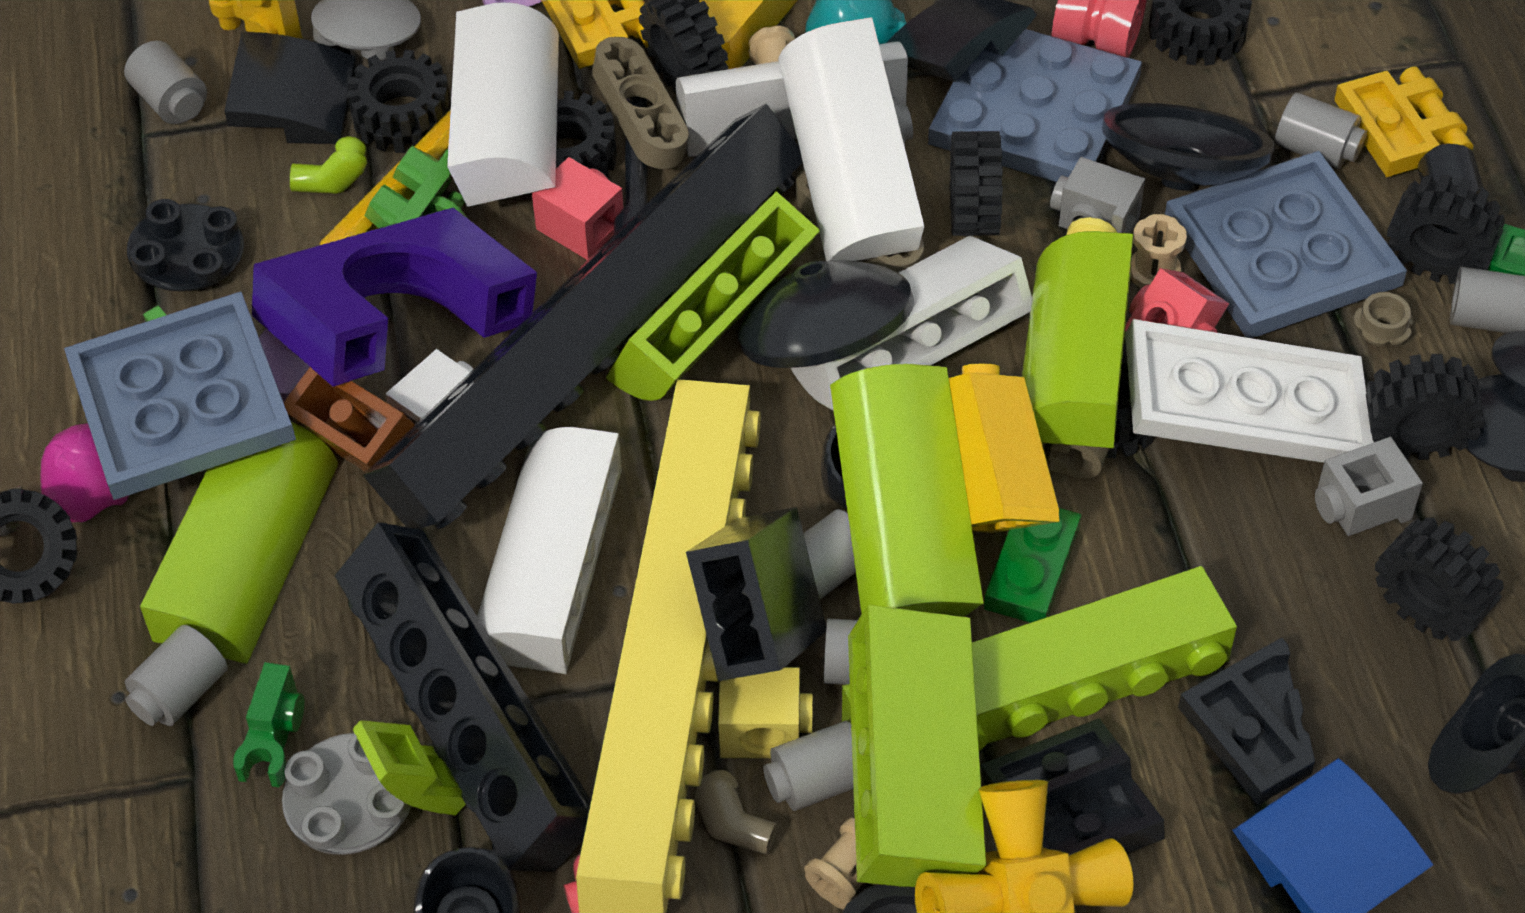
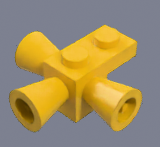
(1021, 872)

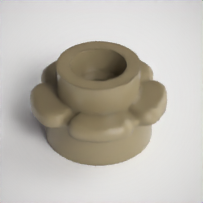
(1384, 319)

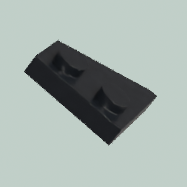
(1254, 721)

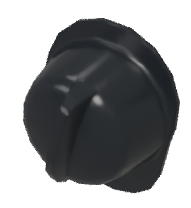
(1485, 731)

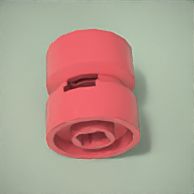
(1109, 23)

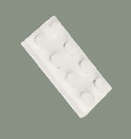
(1245, 392)

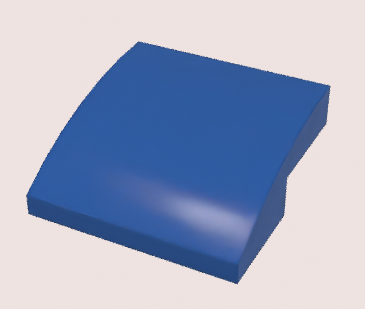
(1333, 844)

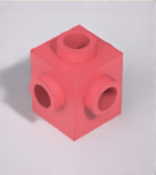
(1177, 301)

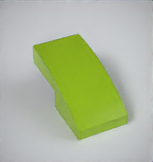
(408, 768)

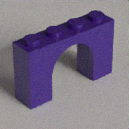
(318, 294)

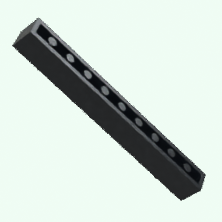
(582, 324)

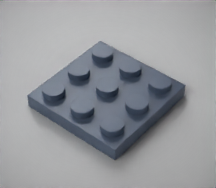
(1042, 100)
(1285, 244)
(178, 395)

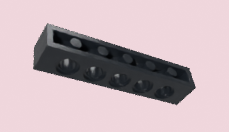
(466, 698)

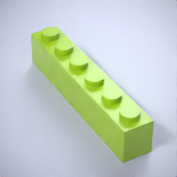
(1096, 655)

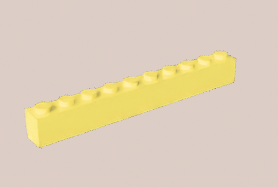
(665, 662)

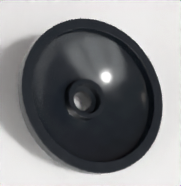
(1186, 143)
(824, 313)

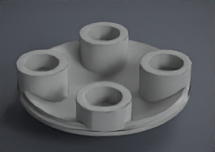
(365, 24)
(337, 799)

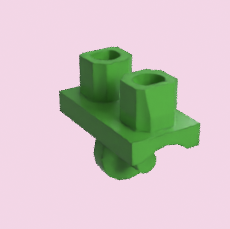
(427, 179)

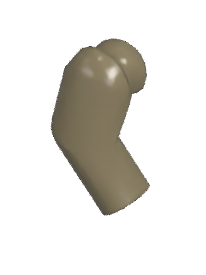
(725, 816)

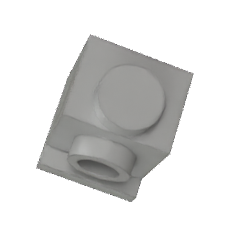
(1099, 193)
(1368, 487)

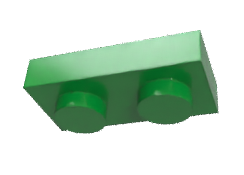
(1032, 568)

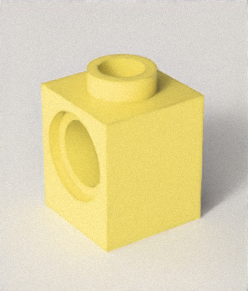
(762, 713)

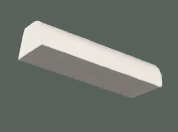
(717, 98)
(503, 102)
(851, 142)
(956, 301)
(551, 547)

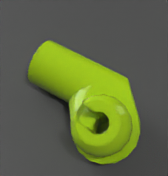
(335, 174)

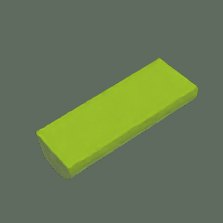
(712, 300)
(1078, 337)
(906, 490)
(239, 544)
(914, 746)

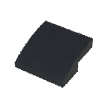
(955, 32)
(290, 87)
(1087, 790)

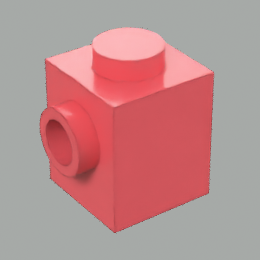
(578, 208)

